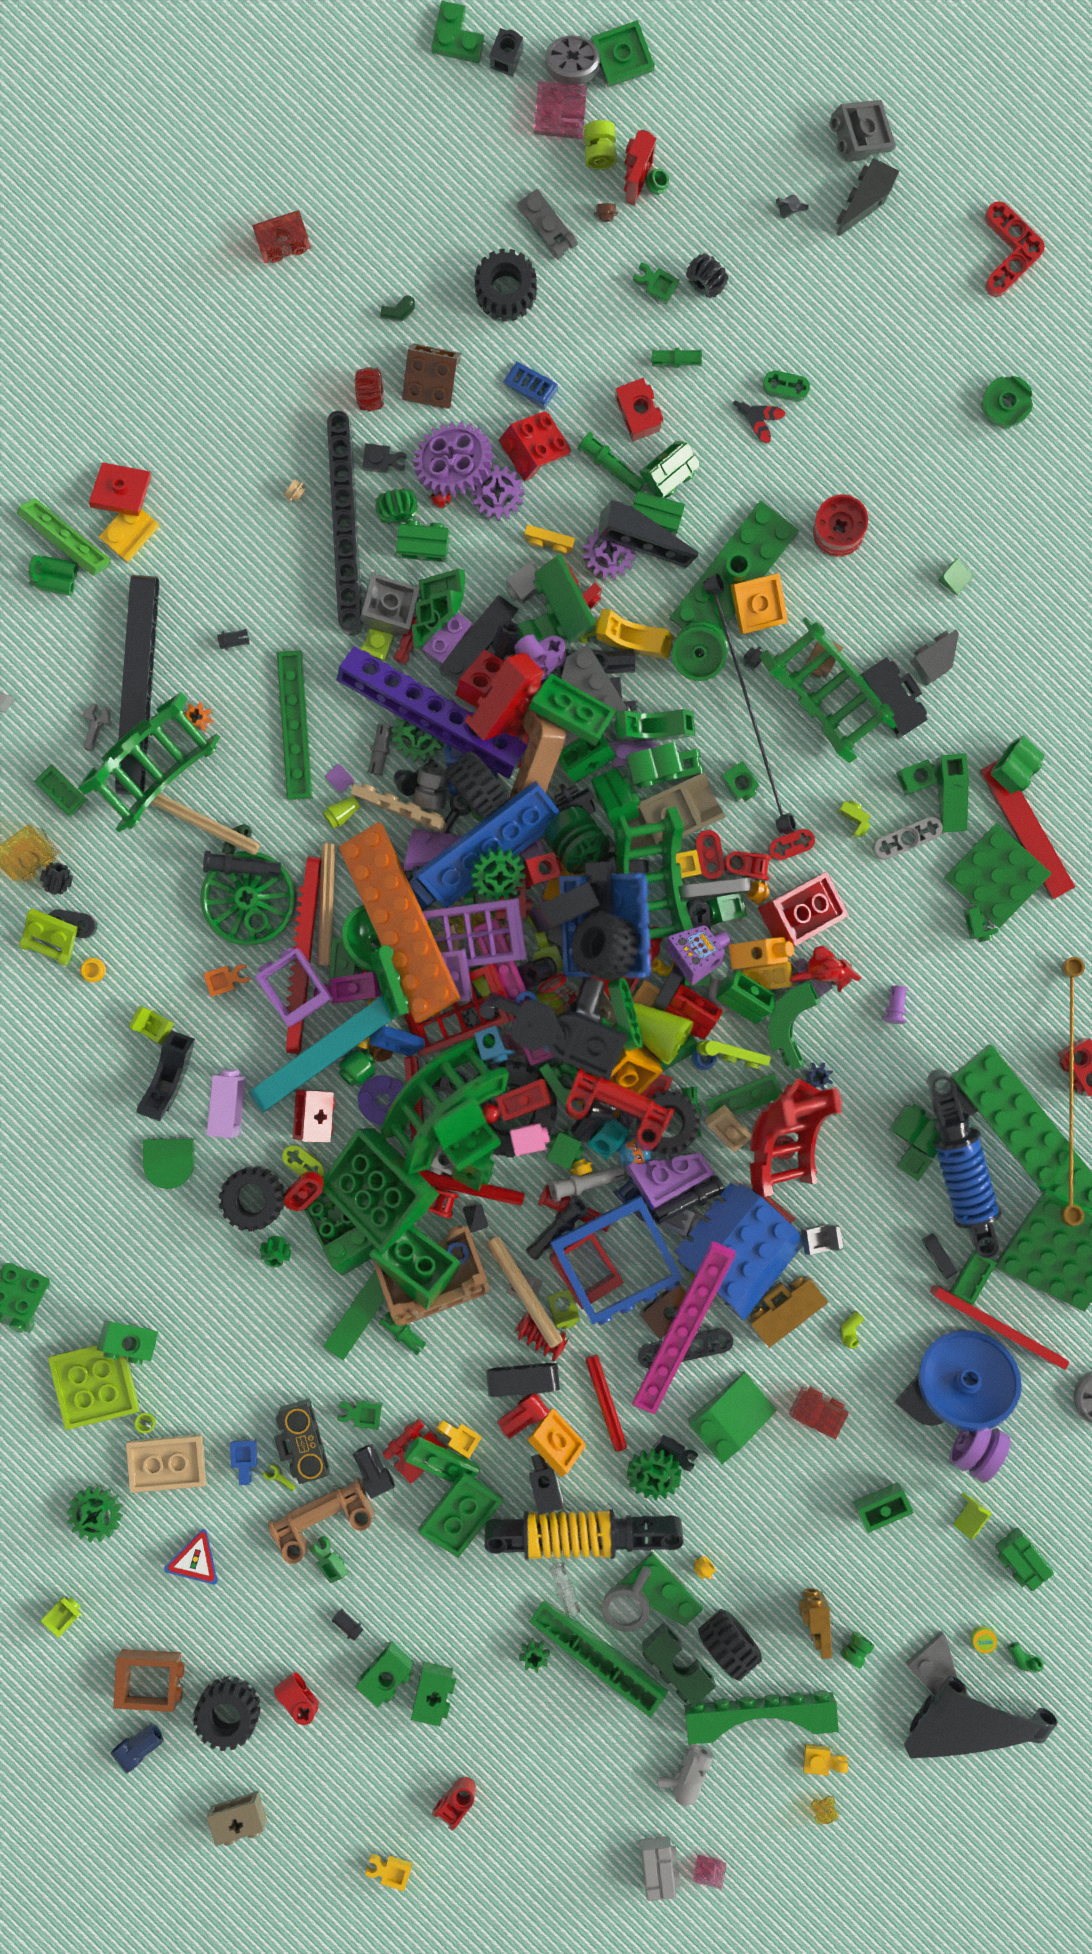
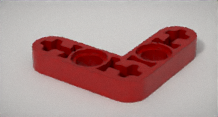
(1020, 251)

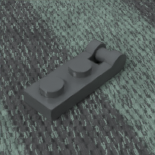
(546, 223)

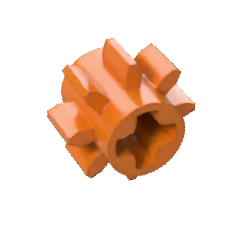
(195, 711)

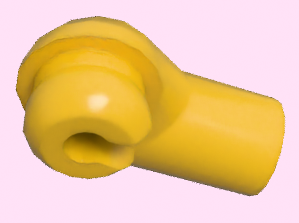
(661, 968)

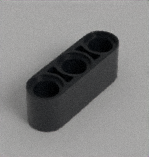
(522, 1379)

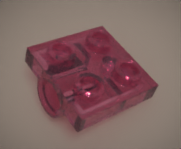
(560, 110)

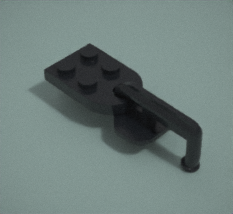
(587, 1043)

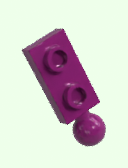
(352, 988)

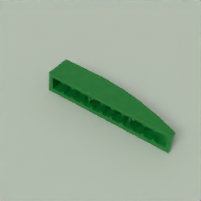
(600, 1658)

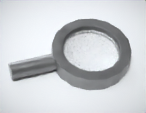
(626, 1605)

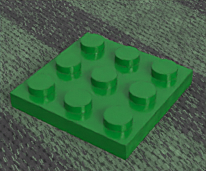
(997, 875)

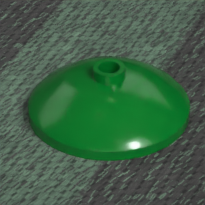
(356, 938)

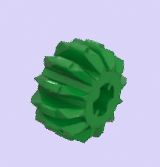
(396, 506)

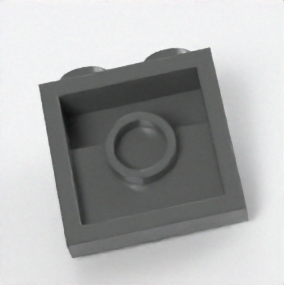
(862, 130)

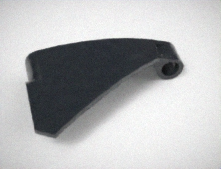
(961, 1725)

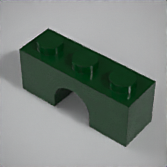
(691, 1682)

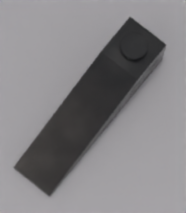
(635, 531)
(477, 639)

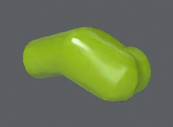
(848, 1330)

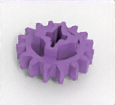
(507, 493)
(599, 555)

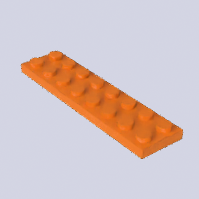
(399, 922)

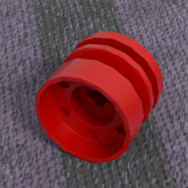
(845, 513)

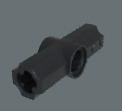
(614, 661)

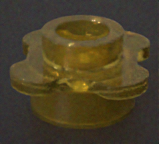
(825, 1817)

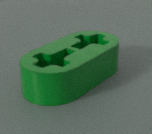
(786, 392)

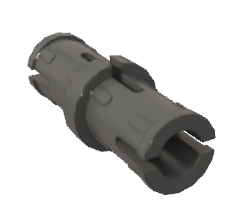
(380, 749)

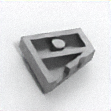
(933, 1663)

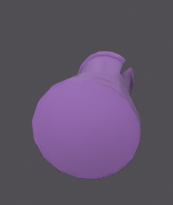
(896, 1006)

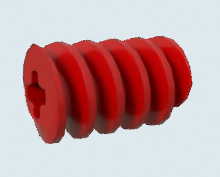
(528, 1328)

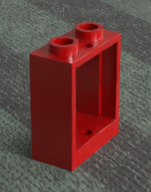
(600, 1288)

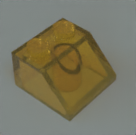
(26, 853)

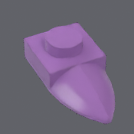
(623, 748)

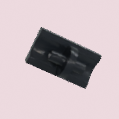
(581, 799)

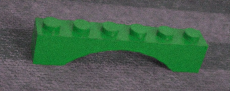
(710, 1720)

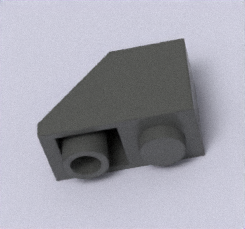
(937, 659)

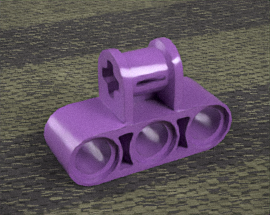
(542, 654)

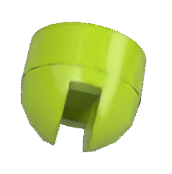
(143, 1428)

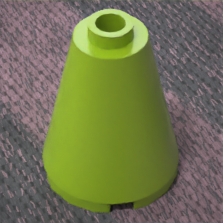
(662, 1031)

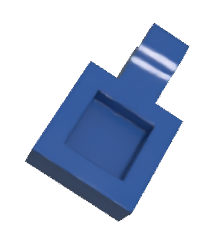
(243, 1457)

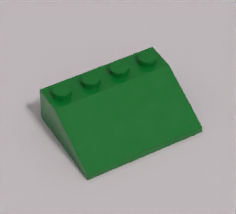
(376, 1190)

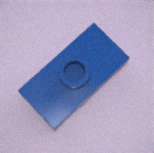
(397, 1041)

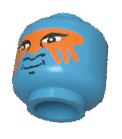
(630, 1153)

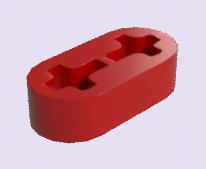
(789, 839)

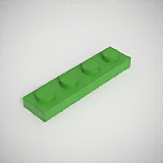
(63, 536)

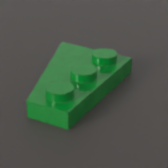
(665, 1591)

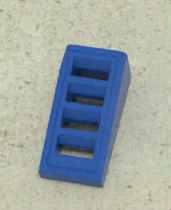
(541, 401)

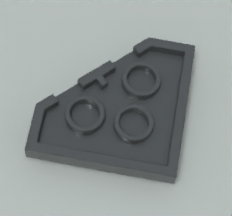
(587, 675)

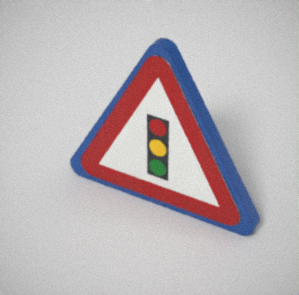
(195, 1561)

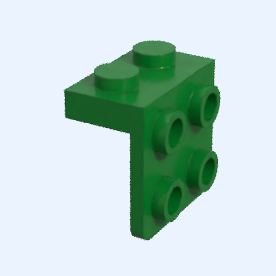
(464, 1134)
(20, 1296)

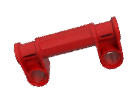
(653, 1116)

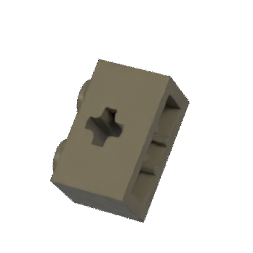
(243, 1809)

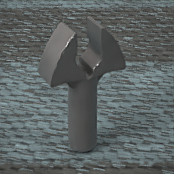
(95, 724)

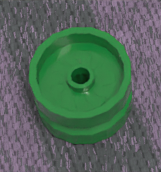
(692, 663)

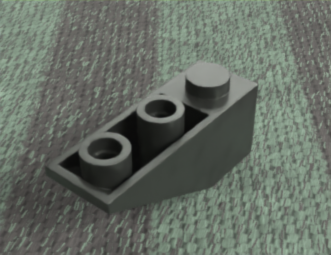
(871, 194)

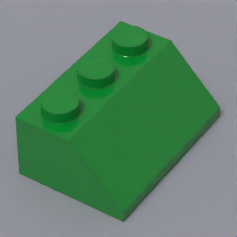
(564, 600)

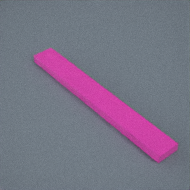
(684, 1327)

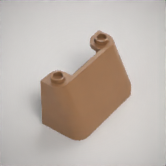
(465, 1286)

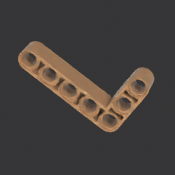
(541, 754)

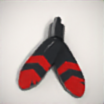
(756, 417)

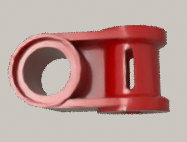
(752, 865)
(437, 1205)
(295, 1696)
(453, 1805)

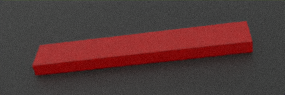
(1029, 833)
(999, 1326)

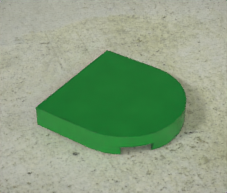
(168, 1161)

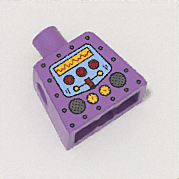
(697, 951)

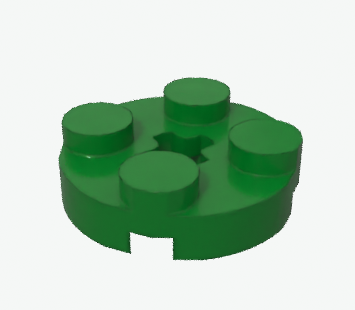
(993, 404)

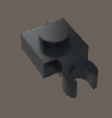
(378, 458)

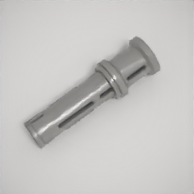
(576, 1184)

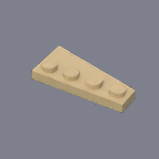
(391, 803)

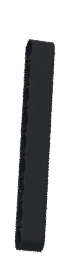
(340, 512)
(138, 669)

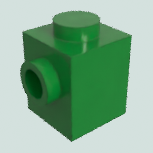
(564, 1148)

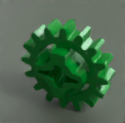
(416, 747)
(489, 867)
(654, 1474)
(90, 1505)

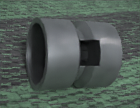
(431, 789)

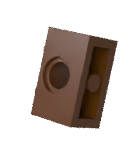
(653, 1312)

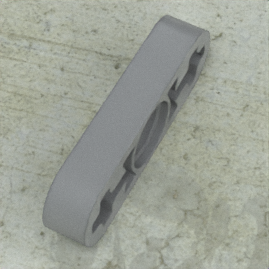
(911, 828)
(714, 888)

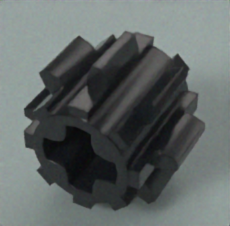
(56, 878)

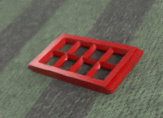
(495, 985)

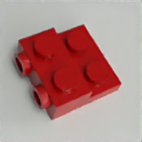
(638, 161)

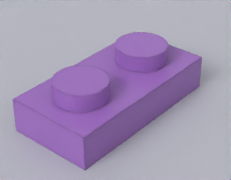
(458, 968)

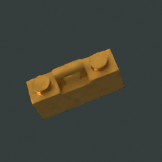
(789, 1312)

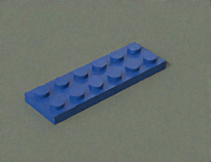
(511, 826)

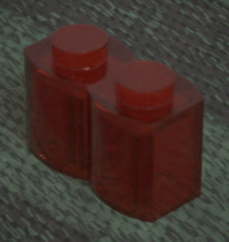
(819, 1412)

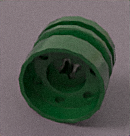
(576, 839)

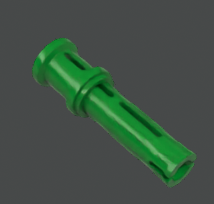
(602, 456)

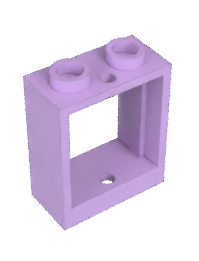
(226, 1104)

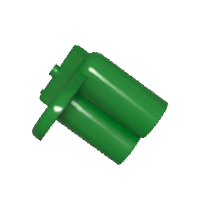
(53, 574)

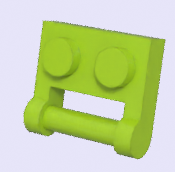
(51, 931)

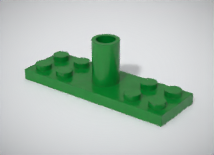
(752, 551)

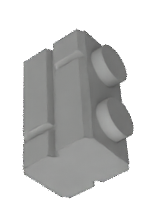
(658, 1868)

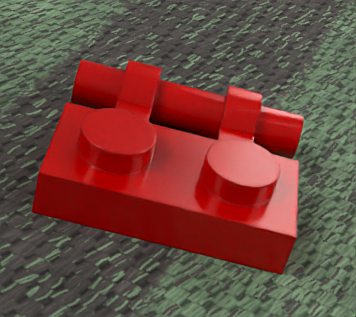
(411, 1431)

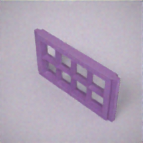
(514, 929)

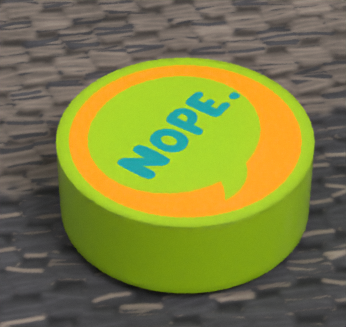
(984, 1639)

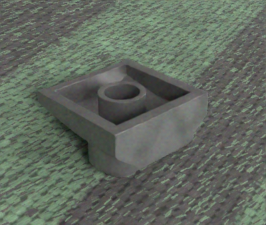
(389, 605)

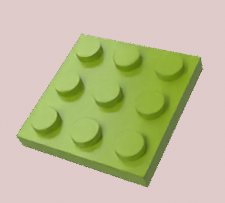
(92, 1386)

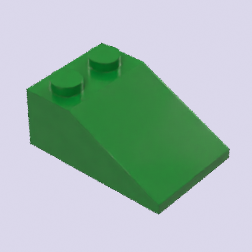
(418, 1266)
(732, 1417)

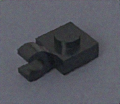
(670, 1446)

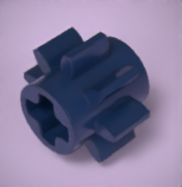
(811, 1073)

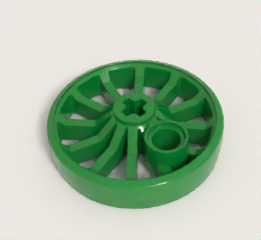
(245, 908)

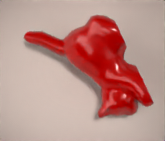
(826, 967)

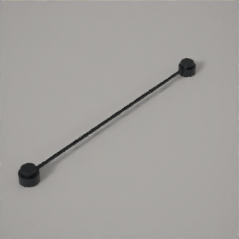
(714, 586)

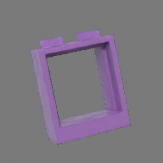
(306, 1009)

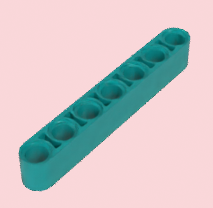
(321, 1055)

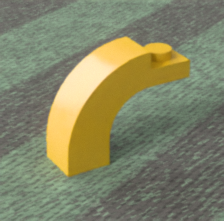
(631, 636)

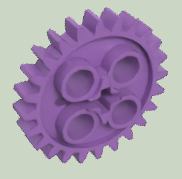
(451, 452)

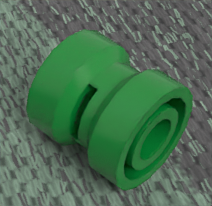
(857, 1649)

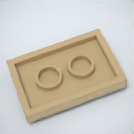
(166, 1463)

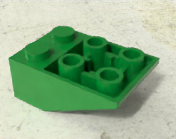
(339, 1237)

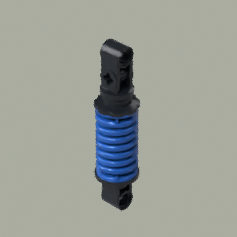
(963, 1166)

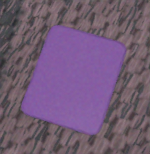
(339, 778)

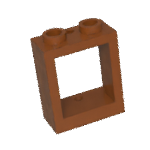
(147, 1658)

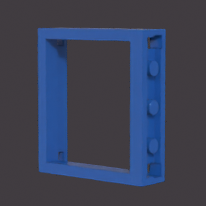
(626, 1304)

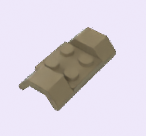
(694, 803)

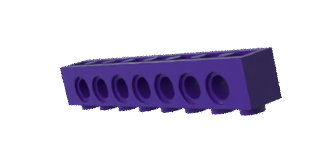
(418, 710)

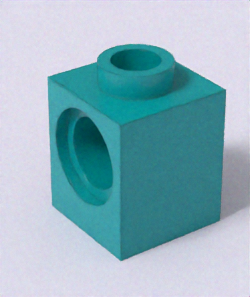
(608, 1138)

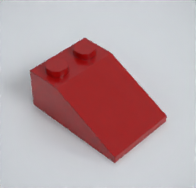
(804, 910)

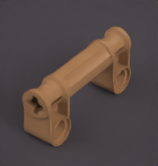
(288, 1529)

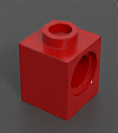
(532, 873)

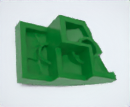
(438, 603)

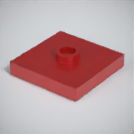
(120, 489)

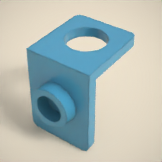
(497, 1053)

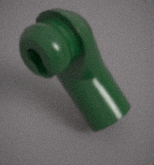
(400, 311)
(242, 829)

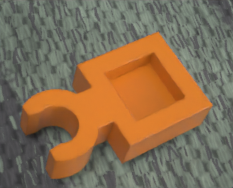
(222, 980)

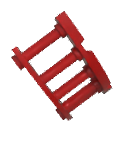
(781, 1120)

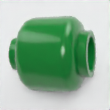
(357, 1068)

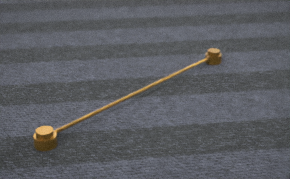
(1072, 1214)

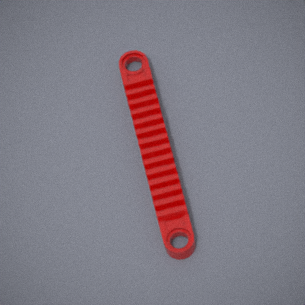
(305, 943)

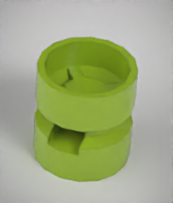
(600, 146)

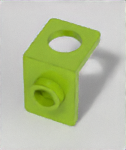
(564, 1318)
(972, 1517)

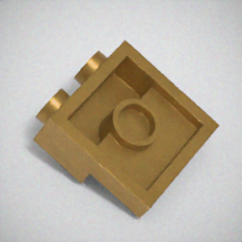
(816, 1615)

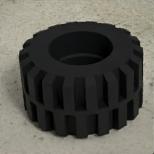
(505, 265)
(476, 785)
(604, 946)
(690, 1123)
(232, 1207)
(730, 1644)
(219, 1732)

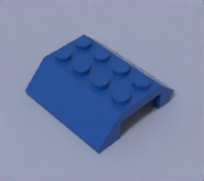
(629, 903)
(757, 1234)

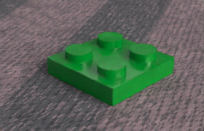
(623, 53)

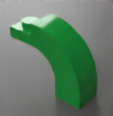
(654, 726)
(783, 1019)

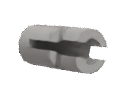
(690, 1779)

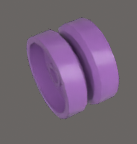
(980, 1452)

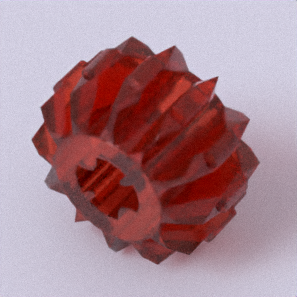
(369, 389)

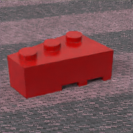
(508, 699)

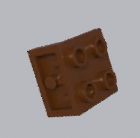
(430, 375)

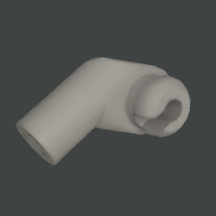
(712, 992)

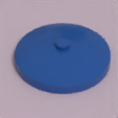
(969, 1380)

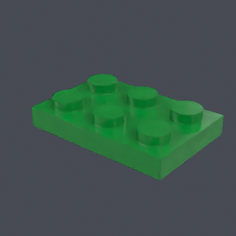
(572, 709)
(460, 1514)

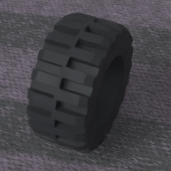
(521, 1075)

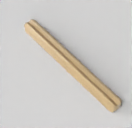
(206, 824)
(326, 903)
(524, 1292)

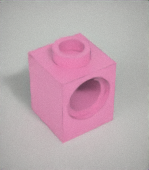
(529, 1139)

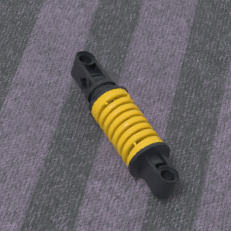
(595, 1532)

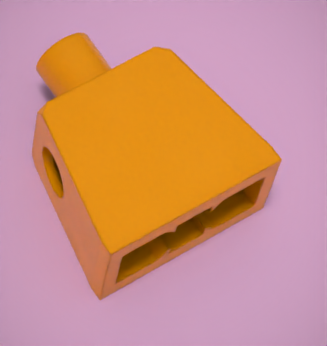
(767, 952)

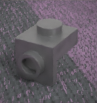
(822, 1239)

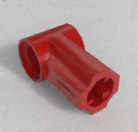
(529, 1411)

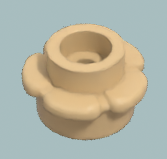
(294, 491)

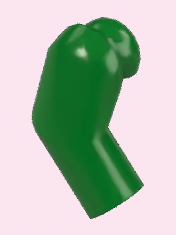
(1025, 1661)

